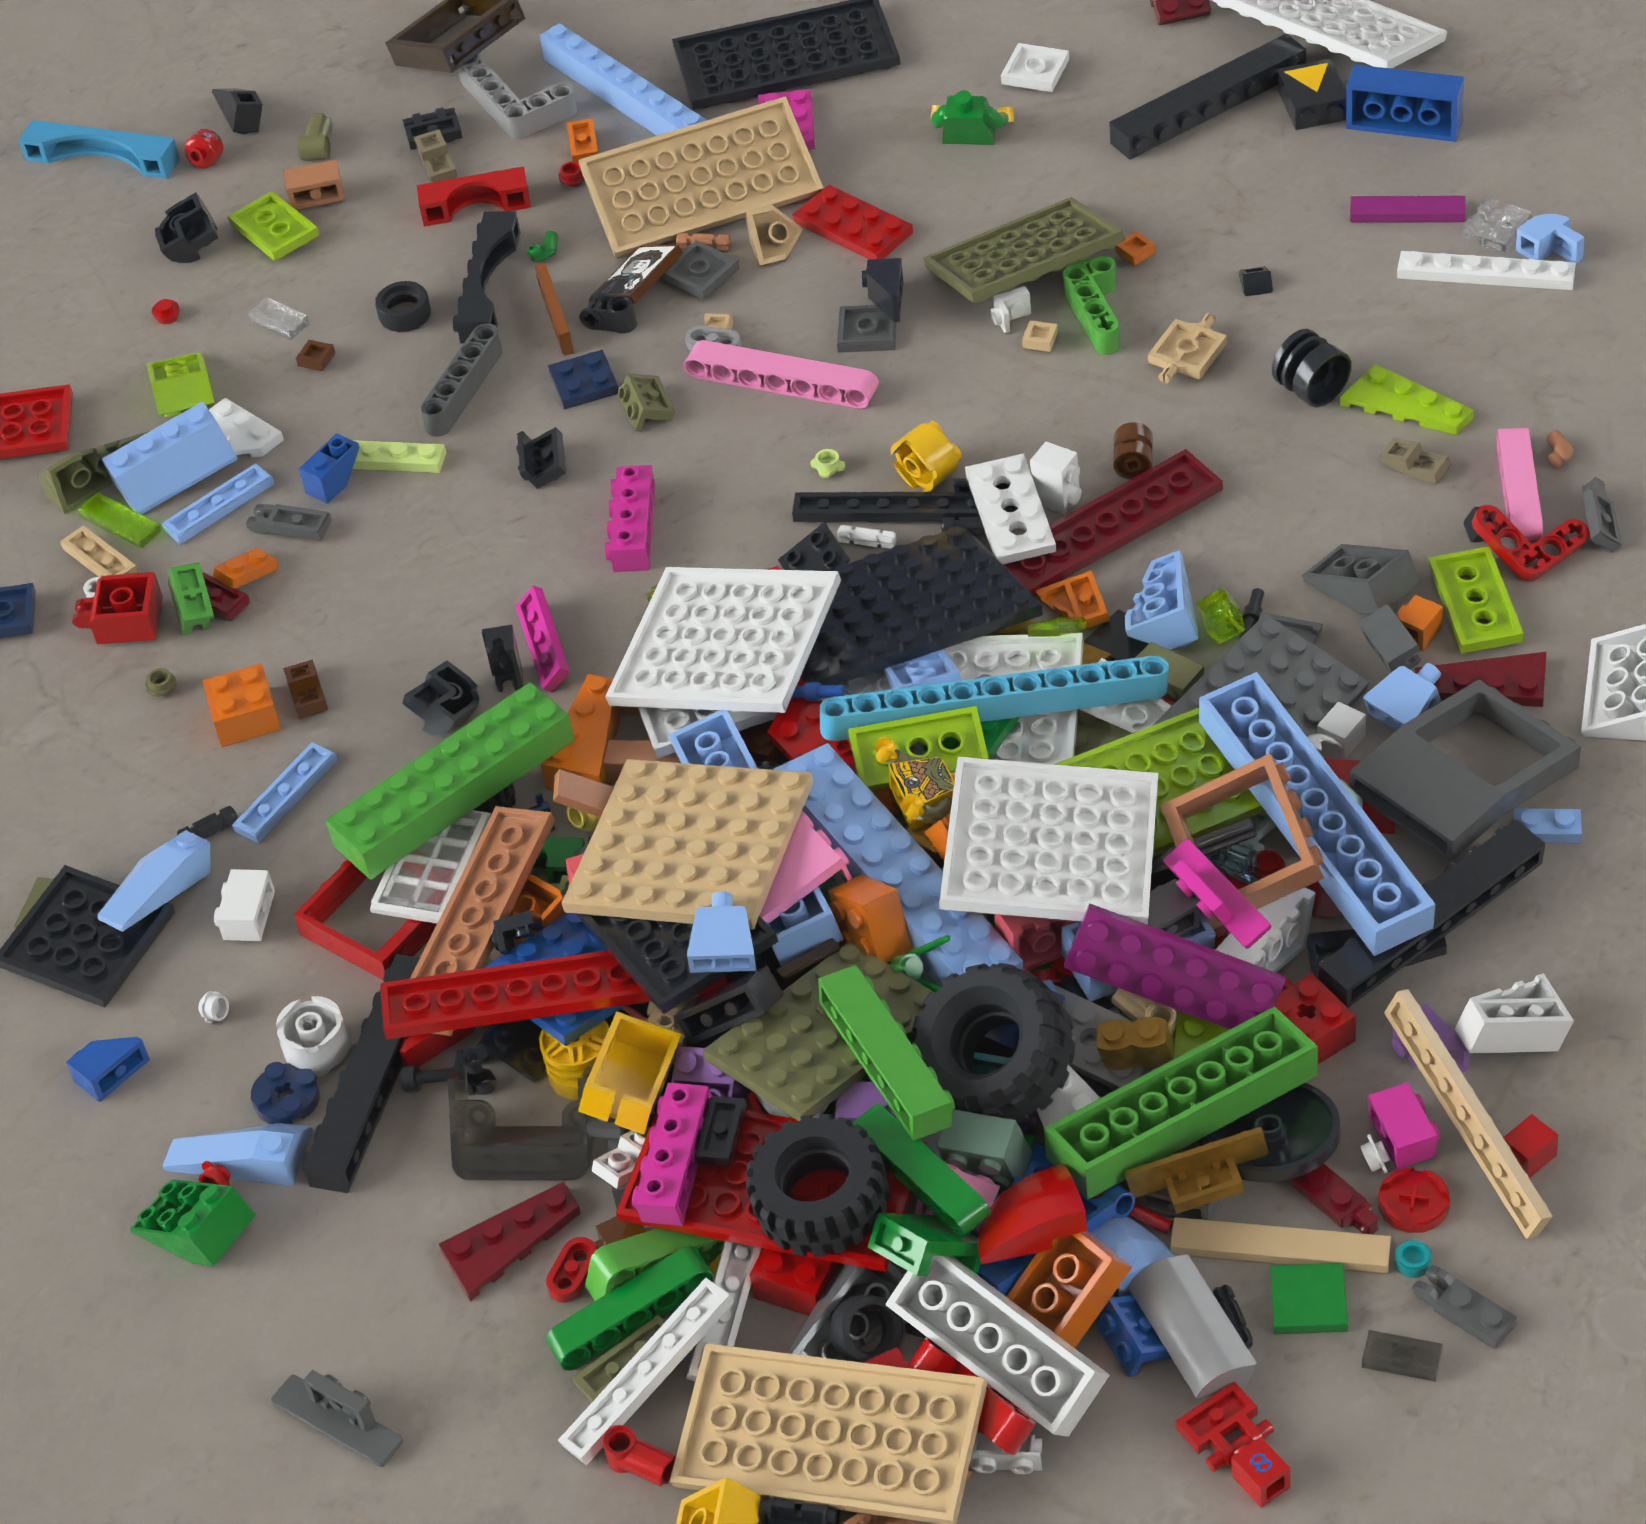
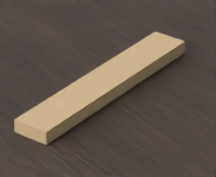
(1280, 1244)

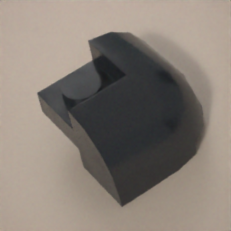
(186, 230)
(443, 699)

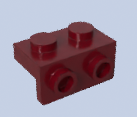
(1178, 10)

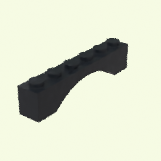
(496, 240)

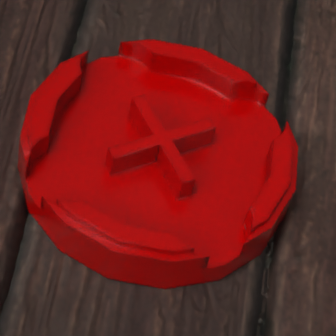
(1413, 1200)

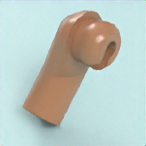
(1562, 447)

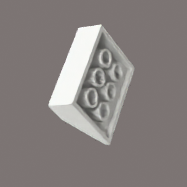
(1616, 686)

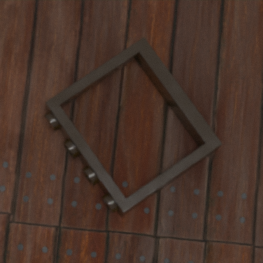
(412, 44)

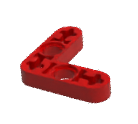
(1525, 551)

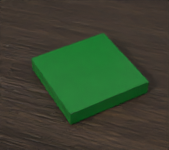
(1308, 1298)

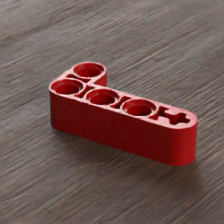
(999, 1419)

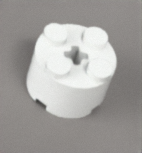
(313, 1035)

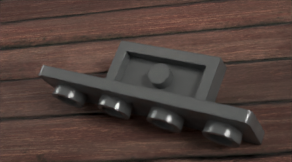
(338, 1414)

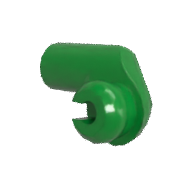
(549, 247)

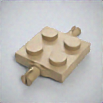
(1187, 348)

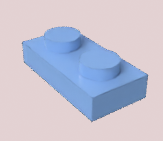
(1551, 824)

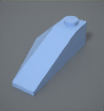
(1164, 606)
(158, 879)
(249, 1154)
(1133, 1245)

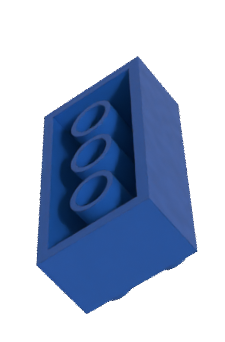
(1404, 102)

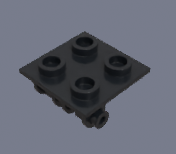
(815, 552)

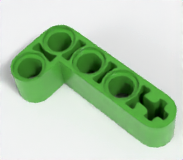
(1085, 290)
(628, 1257)

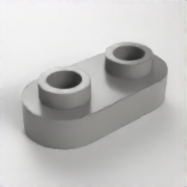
(711, 334)

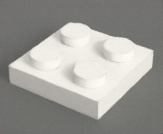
(1035, 67)

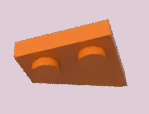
(1076, 598)

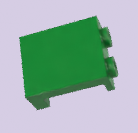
(915, 1238)

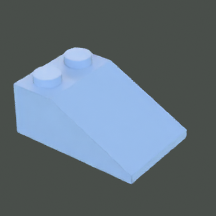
(925, 670)

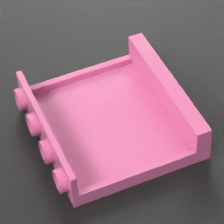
(803, 868)

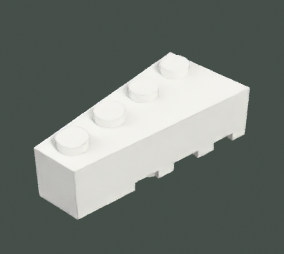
(1286, 938)

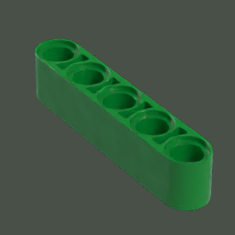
(924, 1172)
(627, 1308)

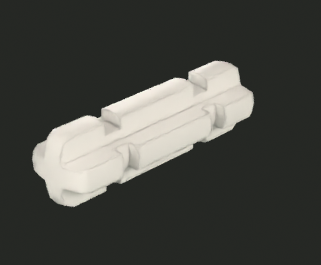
(866, 536)

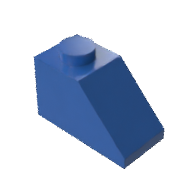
(107, 1064)

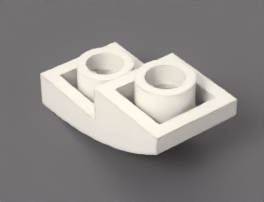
(618, 1164)

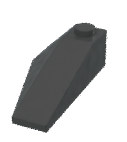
(865, 1324)

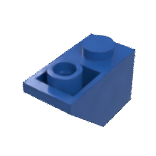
(329, 468)

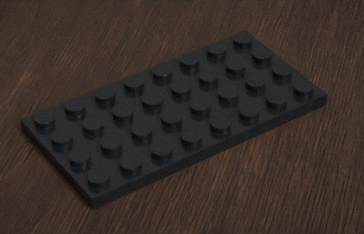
(785, 52)

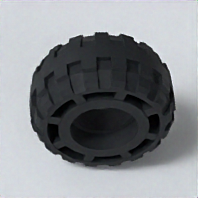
(973, 1006)

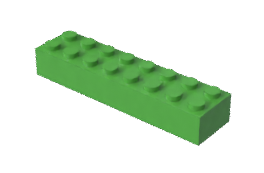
(450, 780)
(1182, 1101)

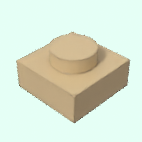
(1040, 336)

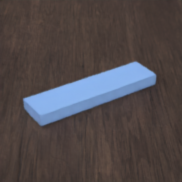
(217, 503)
(284, 792)

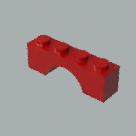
(444, 198)

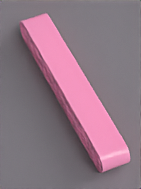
(781, 374)

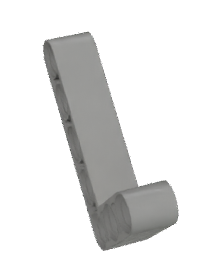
(517, 116)

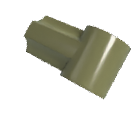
(316, 141)

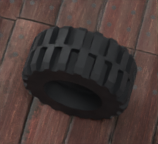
(809, 1147)

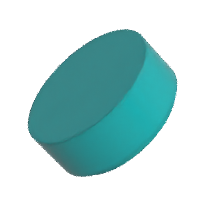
(1413, 1258)

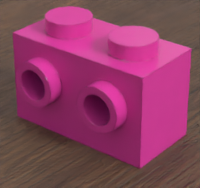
(1403, 1125)

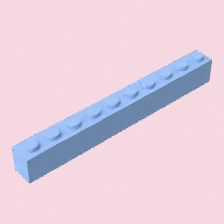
(614, 82)

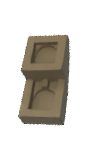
(435, 156)
(1409, 459)

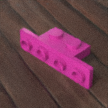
(1216, 894)

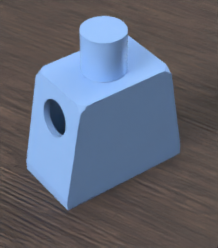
(1403, 695)
(721, 938)

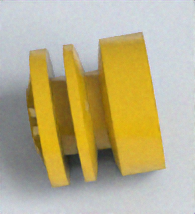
(568, 1062)

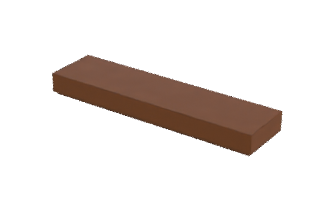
(554, 309)

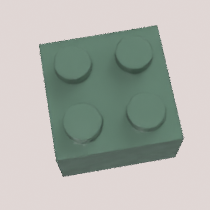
(986, 1147)

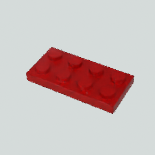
(853, 223)

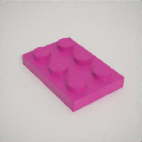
(802, 109)

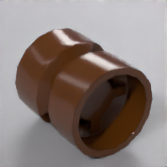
(1132, 449)

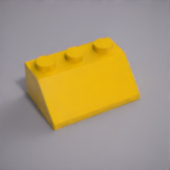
(721, 1504)

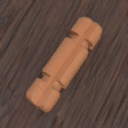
(721, 242)

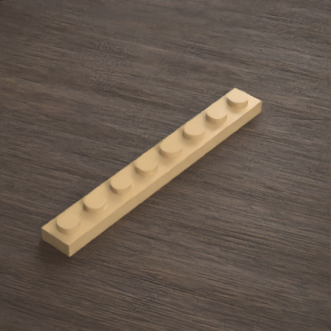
(1468, 1114)

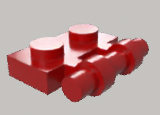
(1218, 1417)

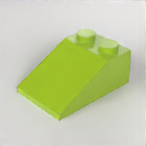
(179, 383)

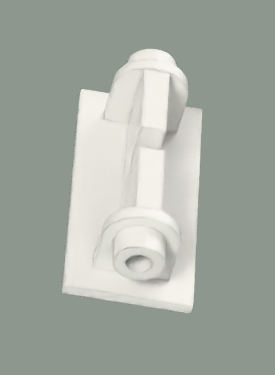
(989, 1457)

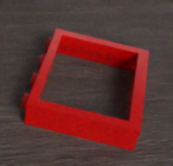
(328, 899)

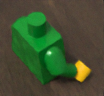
(969, 119)

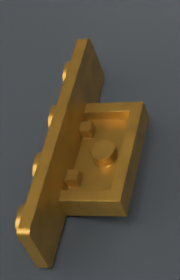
(1199, 1173)

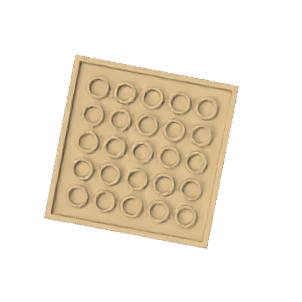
(685, 834)

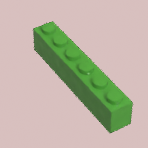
(886, 1052)

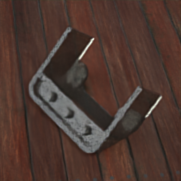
(515, 1152)

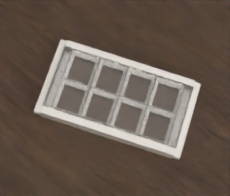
(426, 877)

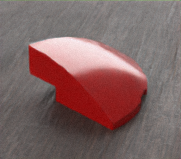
(1032, 1215)

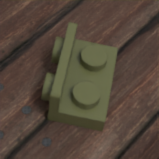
(644, 399)

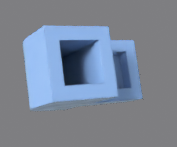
(1547, 235)

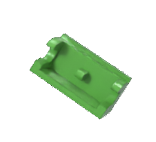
(190, 597)

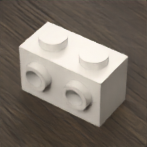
(1056, 477)
(244, 905)

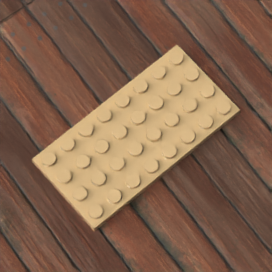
(700, 176)
(831, 1432)

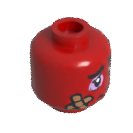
(203, 148)

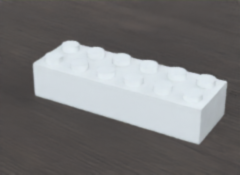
(1000, 1343)

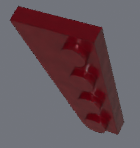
(1515, 677)
(496, 1243)

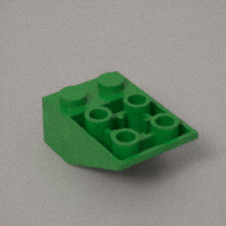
(194, 1220)

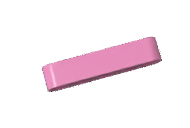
(1519, 481)

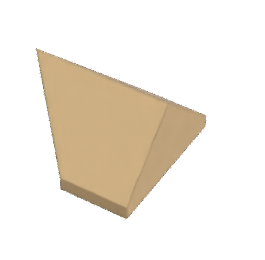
(771, 234)

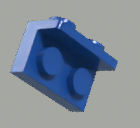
(1129, 1334)

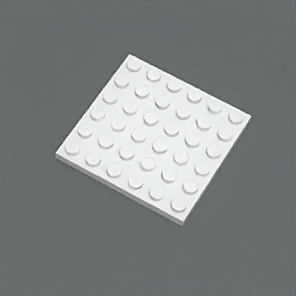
(724, 639)
(1049, 840)

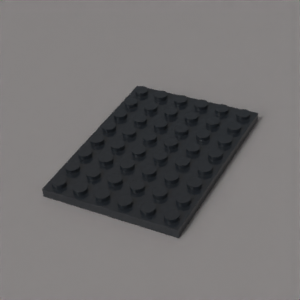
(915, 604)

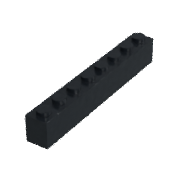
(1204, 97)
(1457, 896)
(359, 1098)

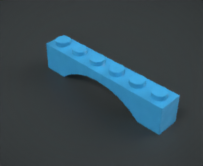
(56, 141)

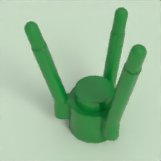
(912, 965)

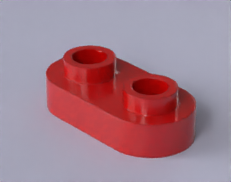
(569, 1271)

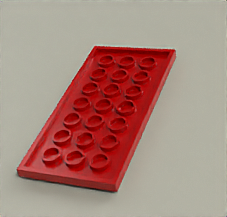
(723, 1209)

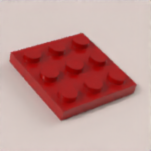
(35, 421)

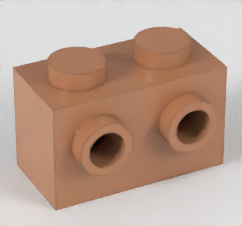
(314, 184)

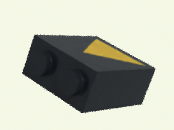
(1312, 94)

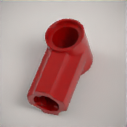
(638, 1457)

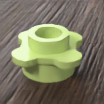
(827, 463)

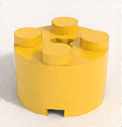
(925, 456)

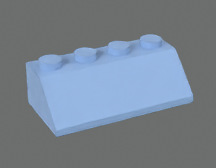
(169, 459)

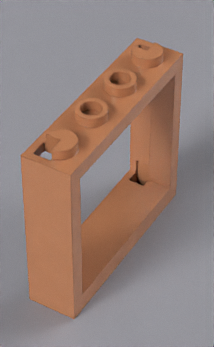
(1281, 882)

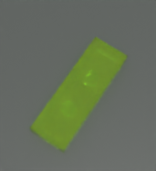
(119, 520)
(1056, 626)

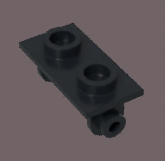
(790, 1513)

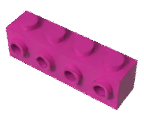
(631, 518)
(671, 1164)

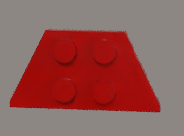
(798, 728)

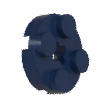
(279, 1078)

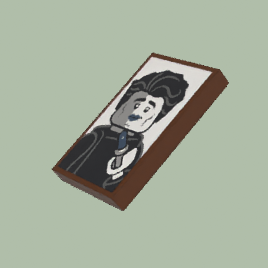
(640, 271)

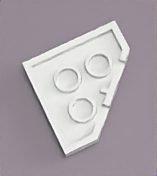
(244, 430)

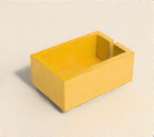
(629, 1072)

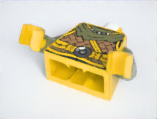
(918, 784)

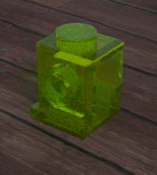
(1221, 615)

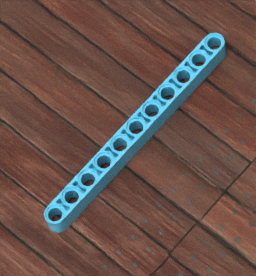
(1004, 694)

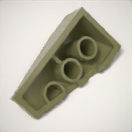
(79, 475)

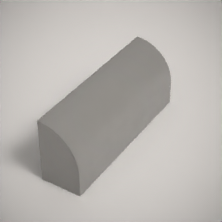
(1192, 1326)

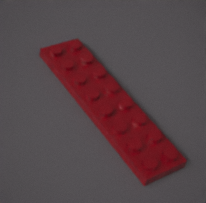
(1119, 519)

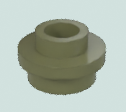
(160, 682)

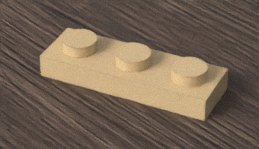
(96, 553)

